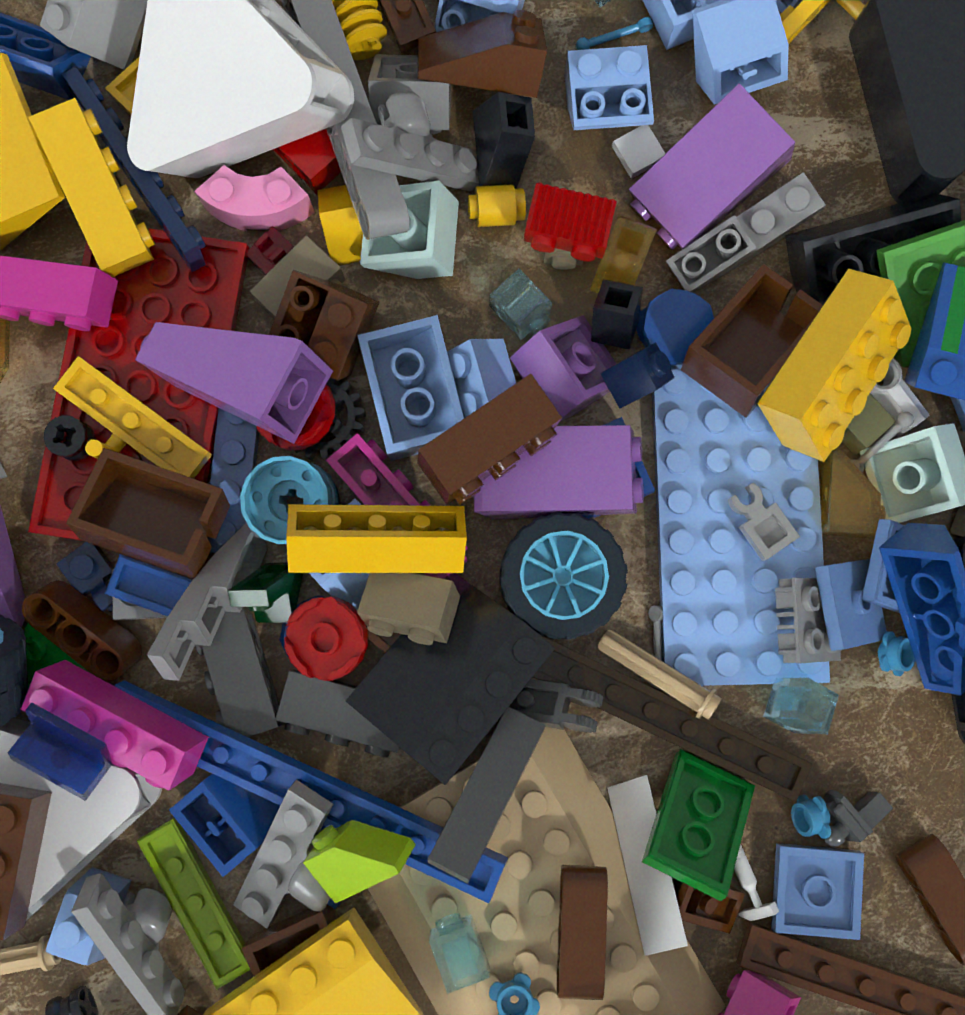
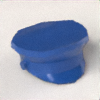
(674, 322)

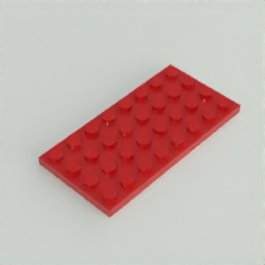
(147, 294)

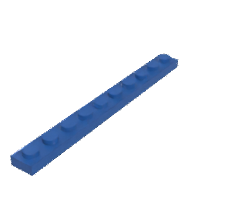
(273, 773)

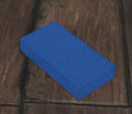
(146, 585)

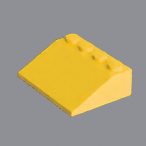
(26, 175)
(328, 974)

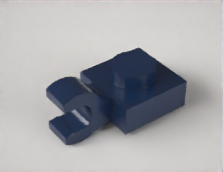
(89, 573)

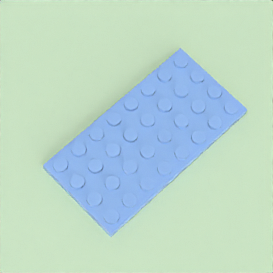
(711, 580)

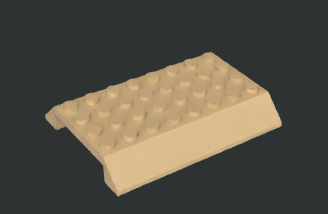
(548, 823)

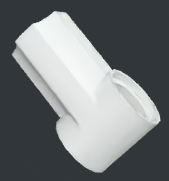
(898, 397)

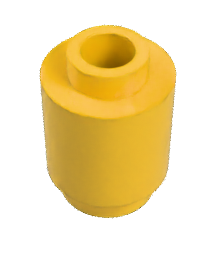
(497, 205)

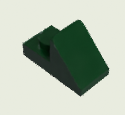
(268, 592)

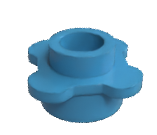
(895, 654)
(811, 817)
(517, 986)

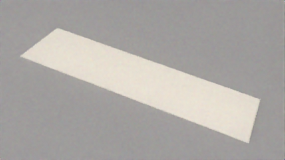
(650, 889)

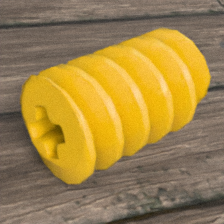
(361, 26)

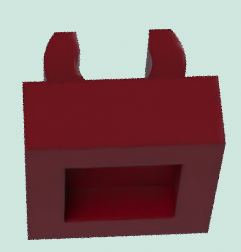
(269, 250)

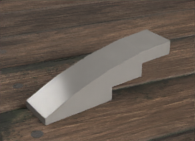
(204, 602)

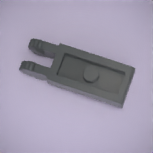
(550, 703)

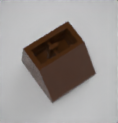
(325, 319)

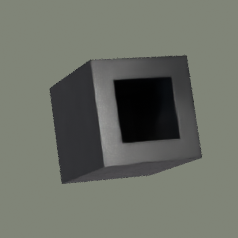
(616, 314)

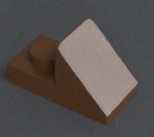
(707, 911)

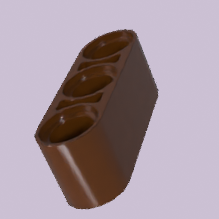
(63, 623)
(938, 888)
(582, 932)

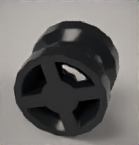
(77, 437)
(77, 1003)

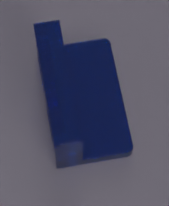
(61, 753)

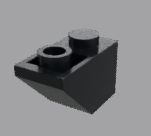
(503, 138)

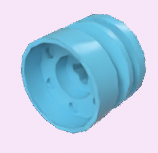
(270, 485)

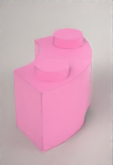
(255, 201)

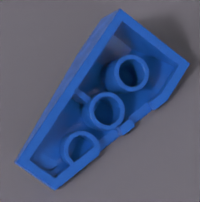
(930, 596)

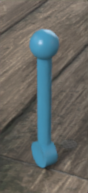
(642, 26)

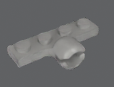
(406, 147)
(280, 859)
(129, 940)

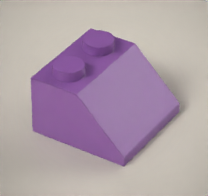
(566, 365)

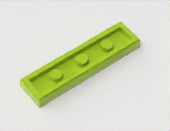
(195, 902)

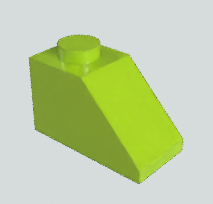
(356, 857)

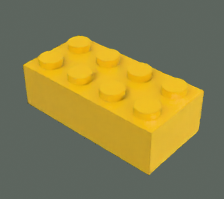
(836, 364)

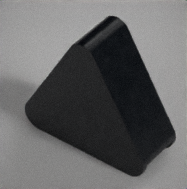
(914, 90)

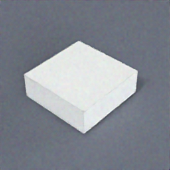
(638, 150)

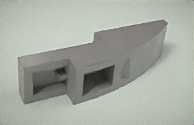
(746, 235)

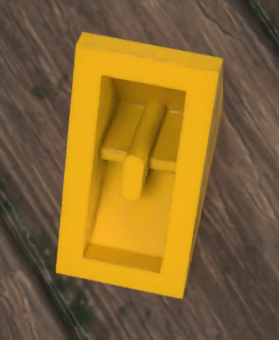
(340, 225)

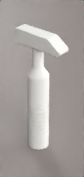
(748, 882)

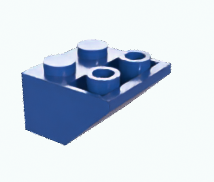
(224, 821)

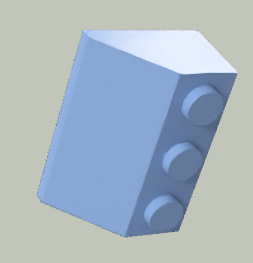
(410, 384)

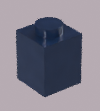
(638, 375)

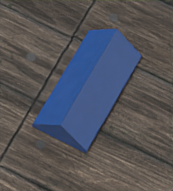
(39, 56)

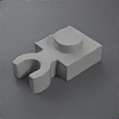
(767, 527)

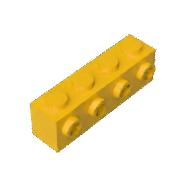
(92, 188)
(375, 539)

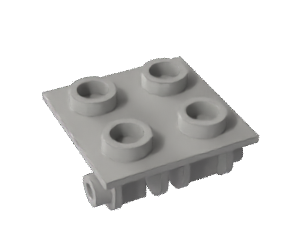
(810, 637)

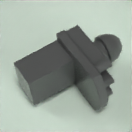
(855, 821)

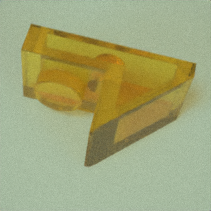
(624, 252)

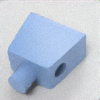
(68, 936)

